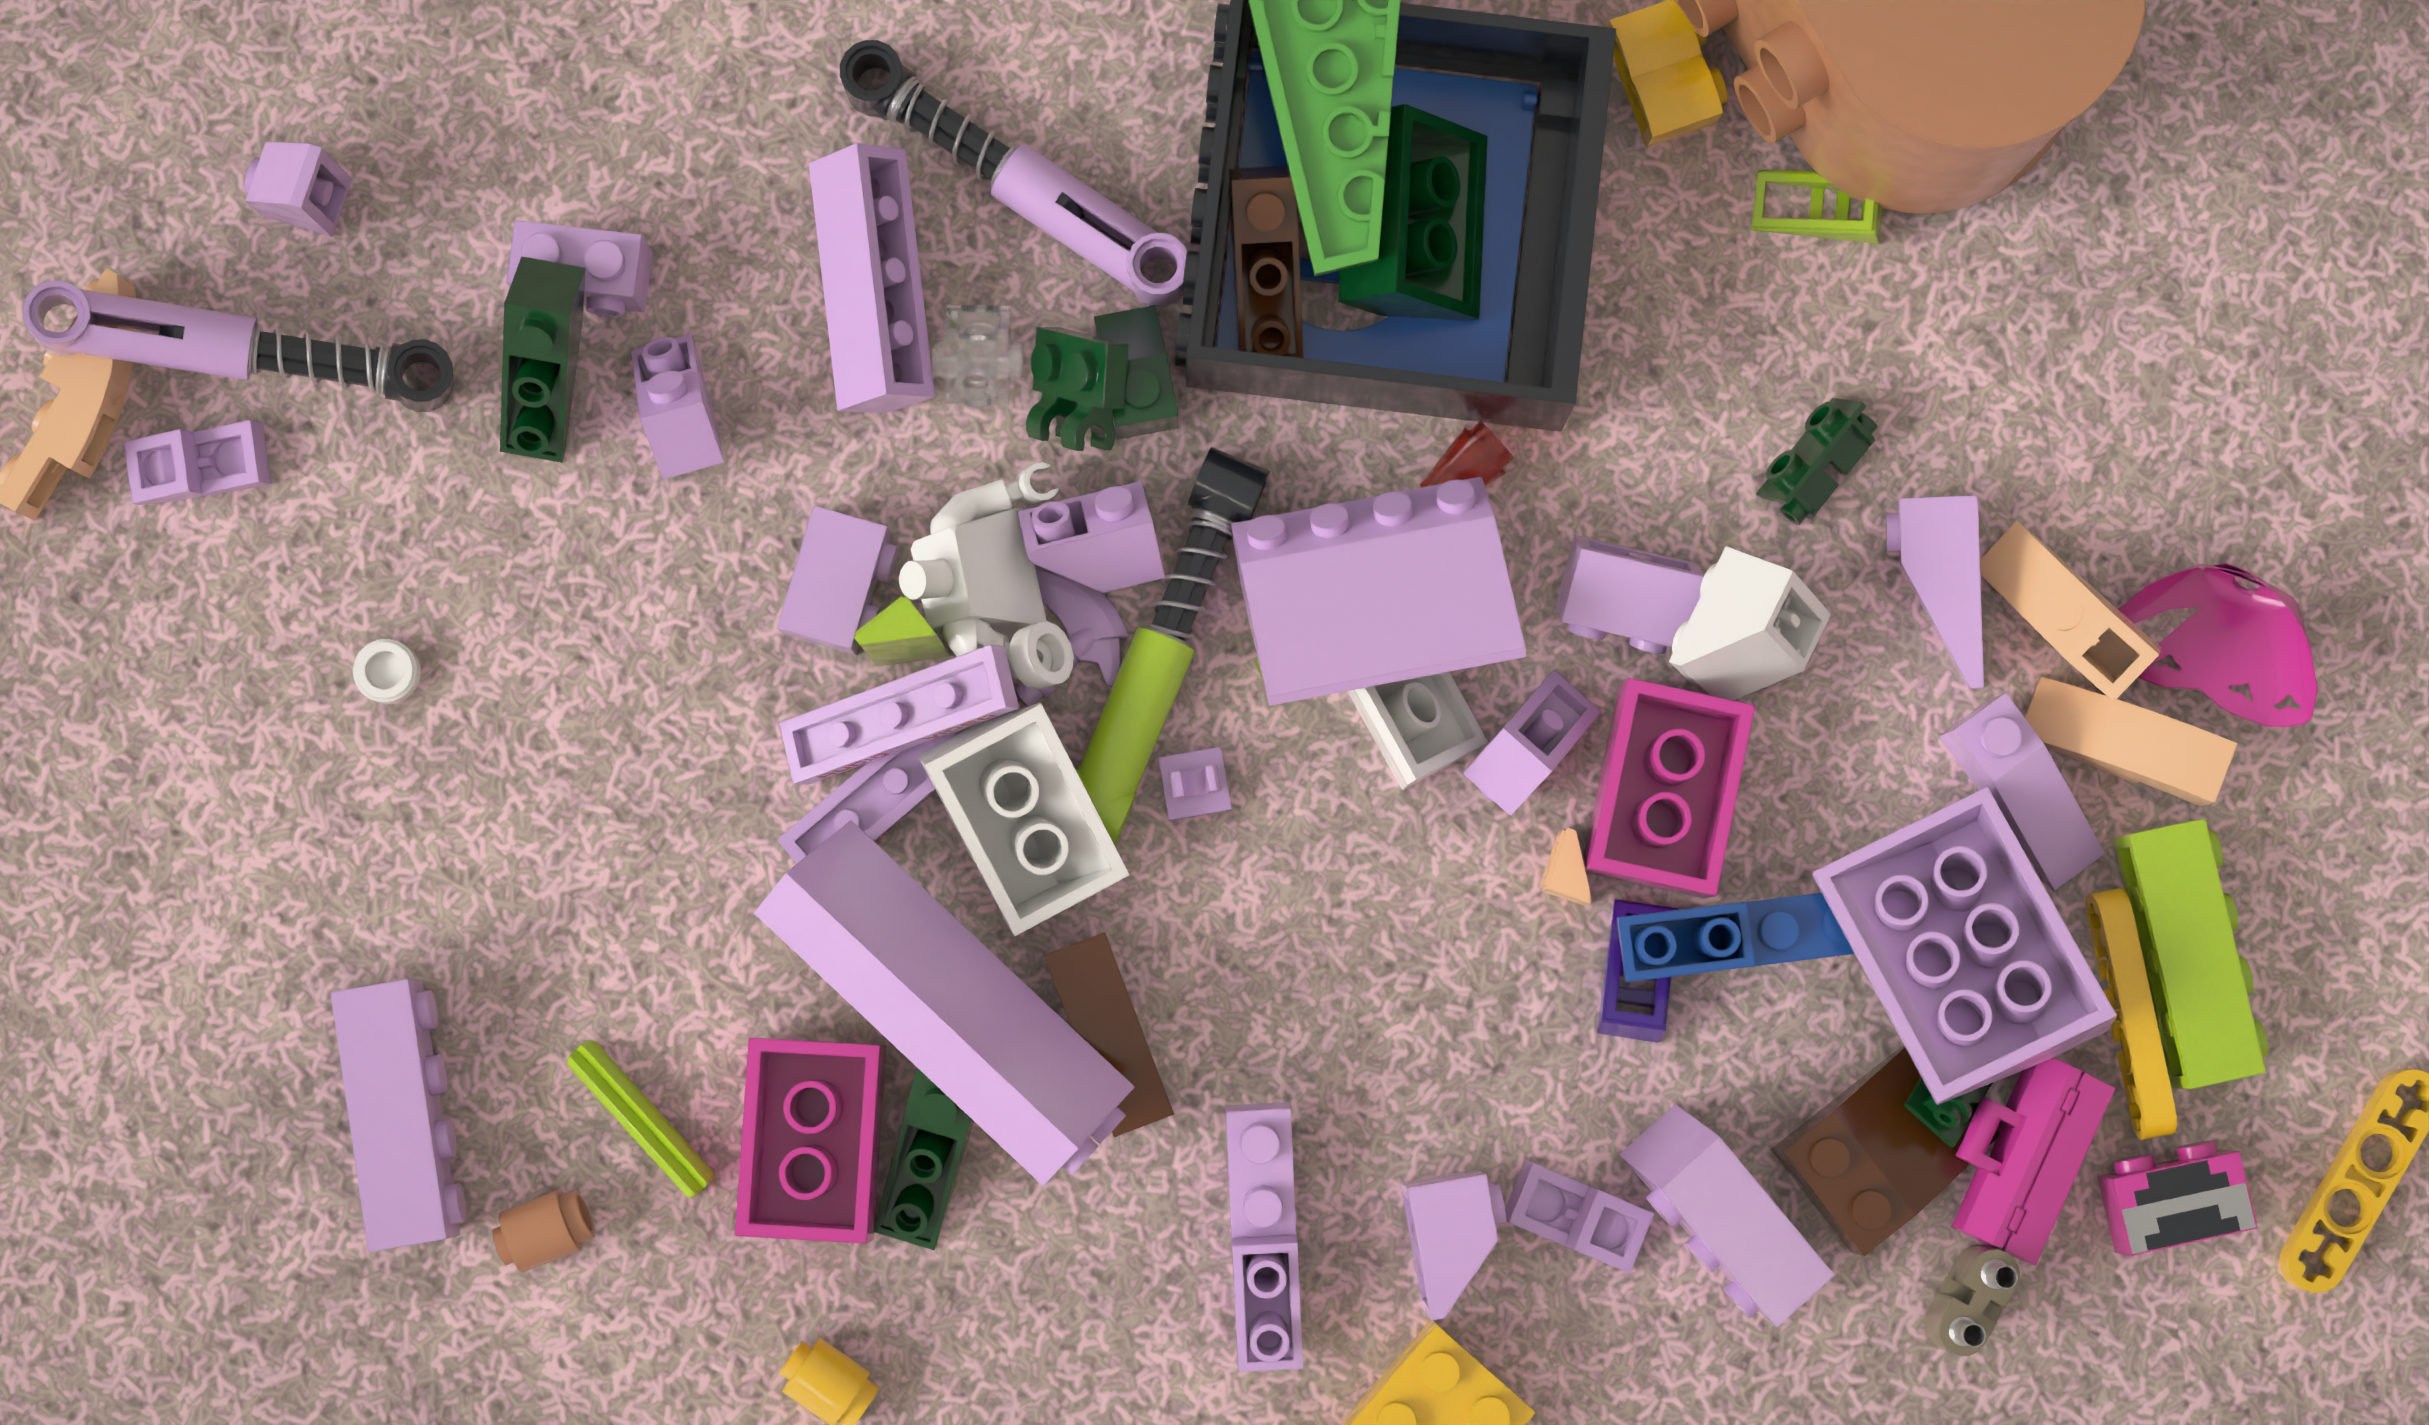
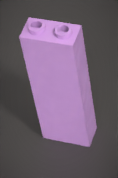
(947, 1003)

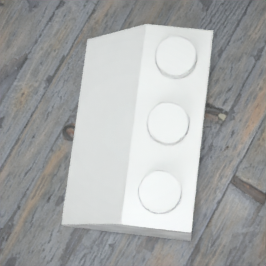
(1024, 816)

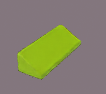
(900, 636)

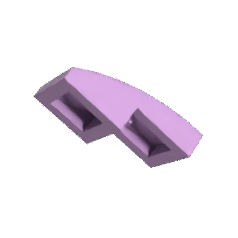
(197, 463)
(1577, 1216)

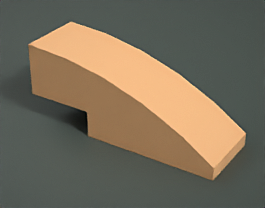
(2130, 741)

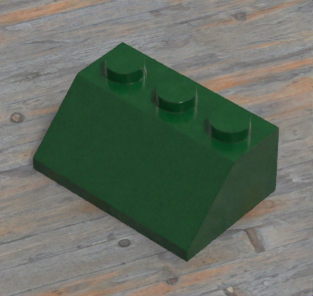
(1428, 224)

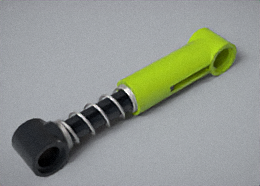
(1159, 654)

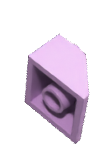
(1450, 1233)

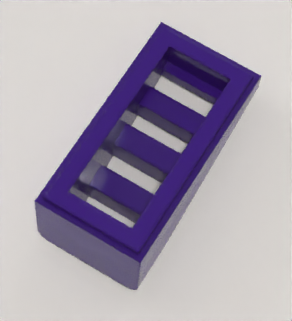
(1623, 1023)

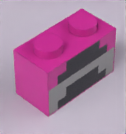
(2176, 1199)

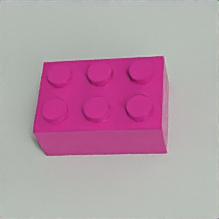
(1668, 788)
(810, 1140)

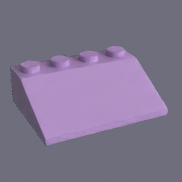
(1377, 590)
(1965, 948)

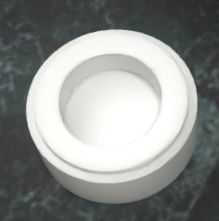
(386, 671)

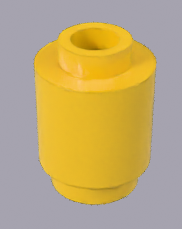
(828, 1383)

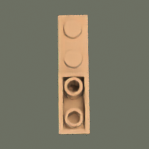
(74, 425)

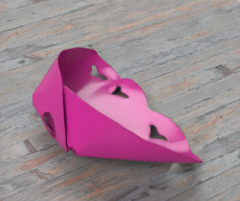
(2232, 642)

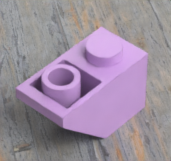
(676, 406)
(1095, 538)

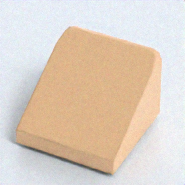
(1566, 871)

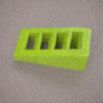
(1841, 228)

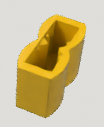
(1666, 73)

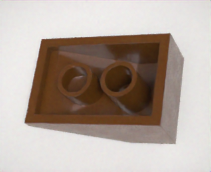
(1871, 1158)

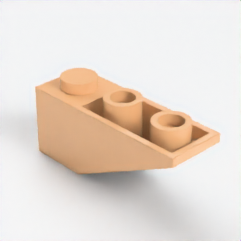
(2068, 611)

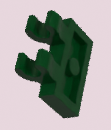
(1072, 370)

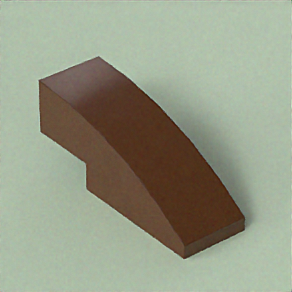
(1106, 1018)

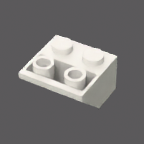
(1748, 627)

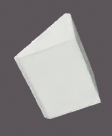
(1419, 725)

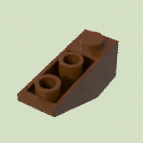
(1266, 260)

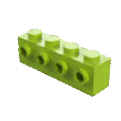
(2192, 954)

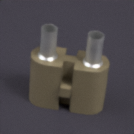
(1970, 1300)

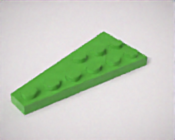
(1332, 103)

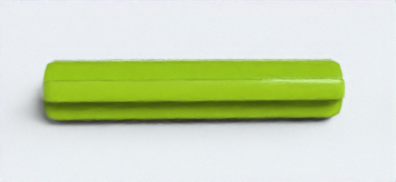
(640, 1118)

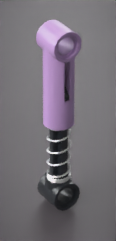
(1020, 177)
(227, 344)

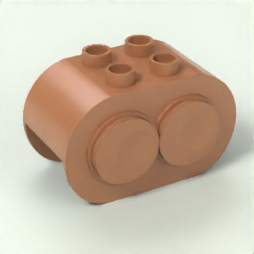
(1921, 95)

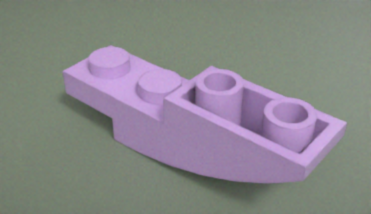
(1264, 1237)

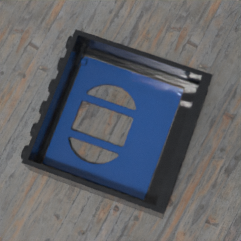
(1421, 362)

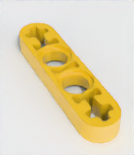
(2136, 1025)
(2369, 1186)

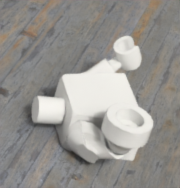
(982, 585)

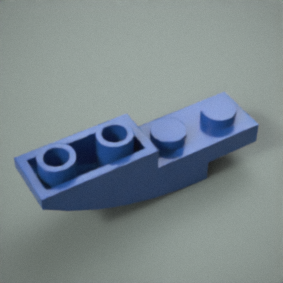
(1729, 937)

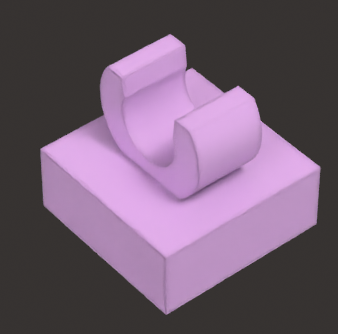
(1194, 784)

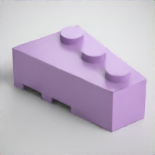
(1727, 1215)

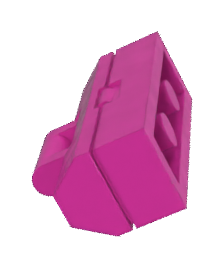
(2033, 1159)

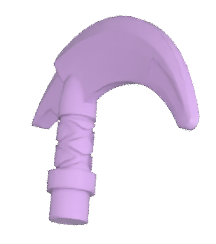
(1091, 625)

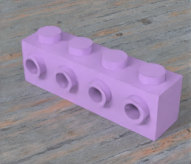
(871, 279)
(397, 1114)

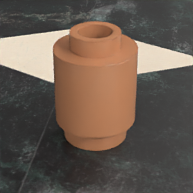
(543, 1229)

